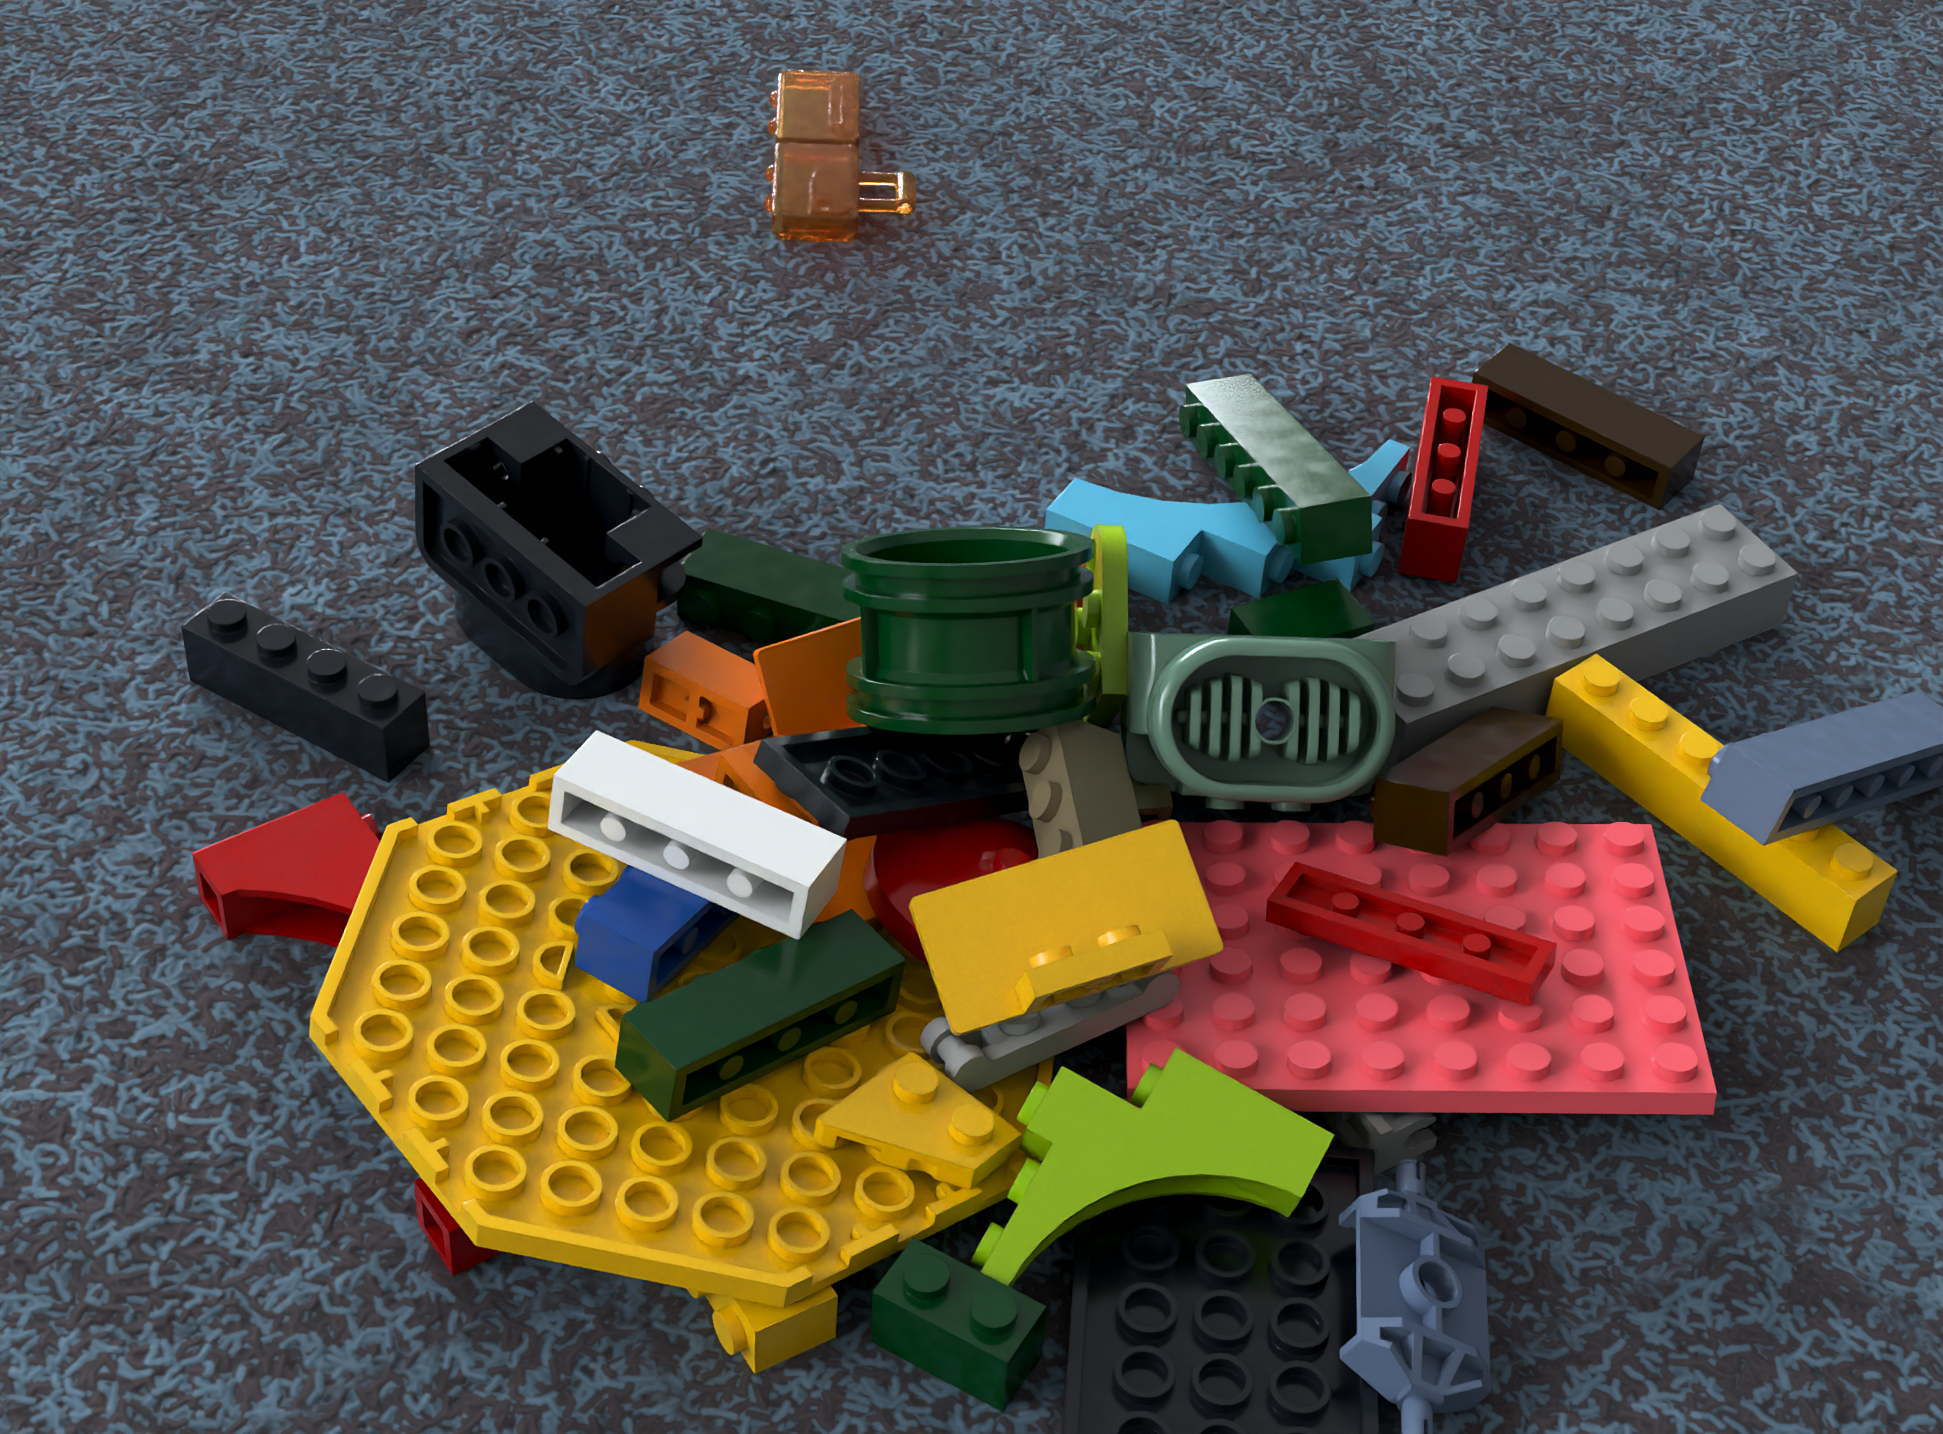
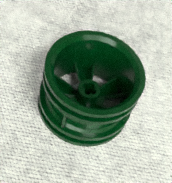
(969, 629)

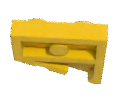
(922, 1124)

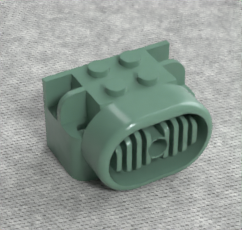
(1197, 706)

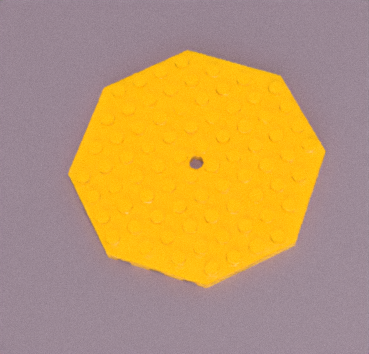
(503, 1091)

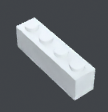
(696, 834)

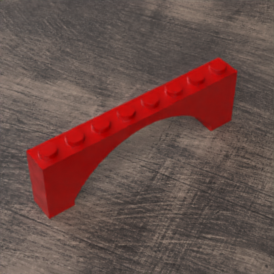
(302, 883)

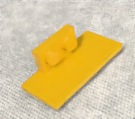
(1065, 927)

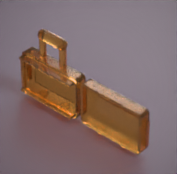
(819, 160)

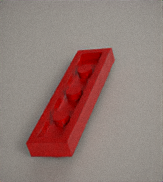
(1412, 933)

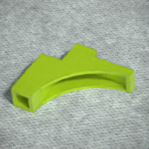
(1101, 1152)

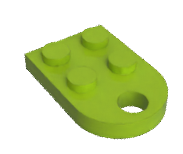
(1103, 621)

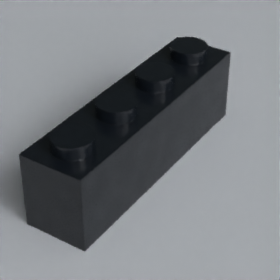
(307, 686)

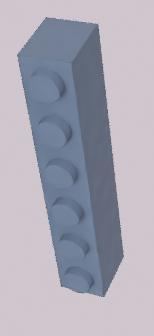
(1828, 767)

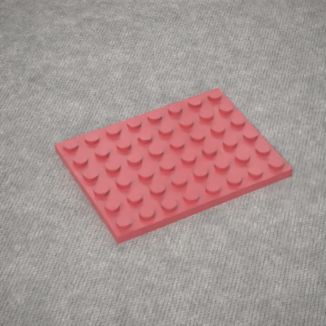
(1370, 1035)

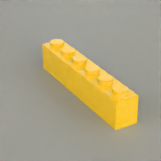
(1663, 763)

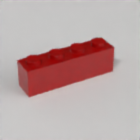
(1443, 480)

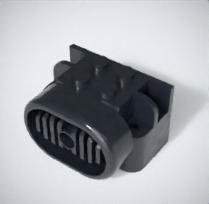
(550, 553)

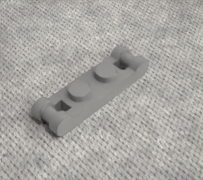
(1014, 1045)

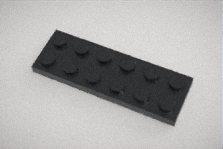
(896, 781)

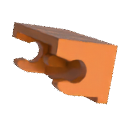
(705, 692)

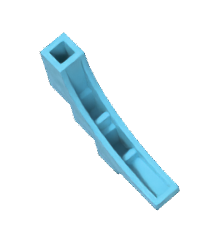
(1223, 541)

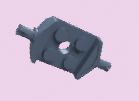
(1408, 1344)

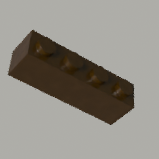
(1588, 426)
(1466, 781)

